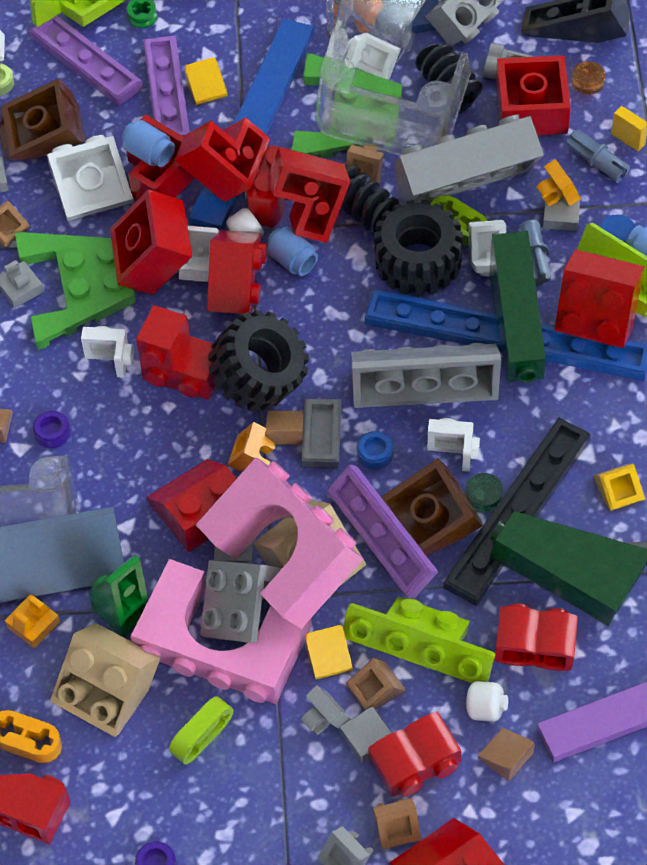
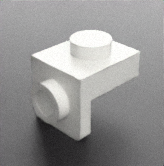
(372, 55)
(480, 243)
(198, 266)
(108, 344)
(453, 437)

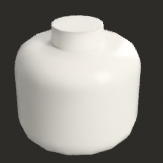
(244, 222)
(486, 701)

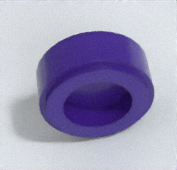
(51, 429)
(155, 854)

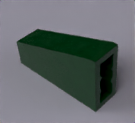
(517, 306)
(570, 562)

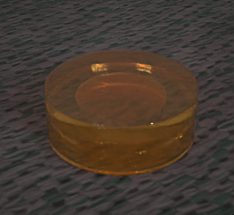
(588, 77)

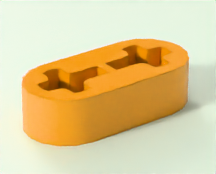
(29, 728)

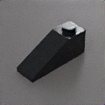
(577, 20)

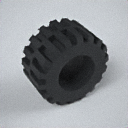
(418, 225)
(274, 344)

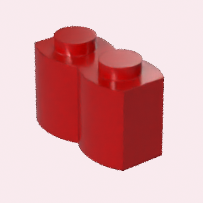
(261, 202)
(536, 637)
(414, 755)

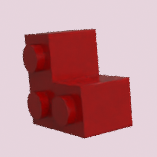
(223, 158)
(165, 180)
(315, 188)
(232, 271)
(173, 356)

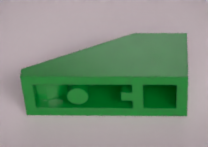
(120, 596)

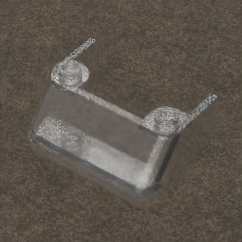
(382, 119)

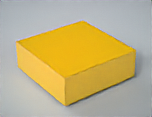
(629, 128)

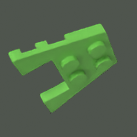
(318, 143)
(86, 278)

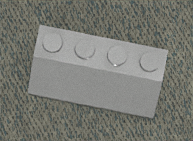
(467, 161)
(425, 375)

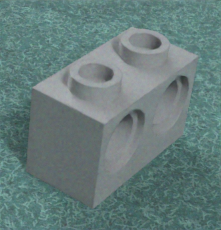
(469, 14)

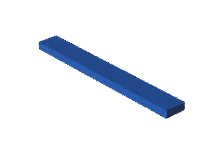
(260, 107)
(476, 326)

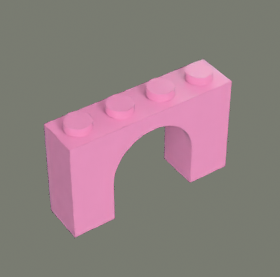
(321, 554)
(254, 669)

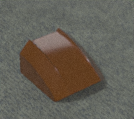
(40, 122)
(433, 508)

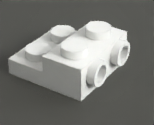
(89, 177)

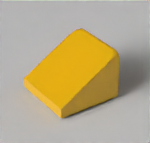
(205, 81)
(619, 486)
(328, 652)

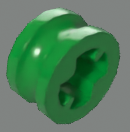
(142, 20)

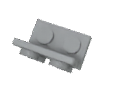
(234, 600)

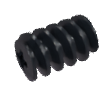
(439, 64)
(366, 200)

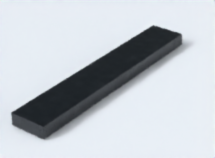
(526, 495)

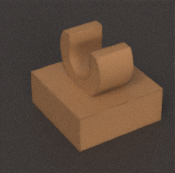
(367, 159)
(397, 823)

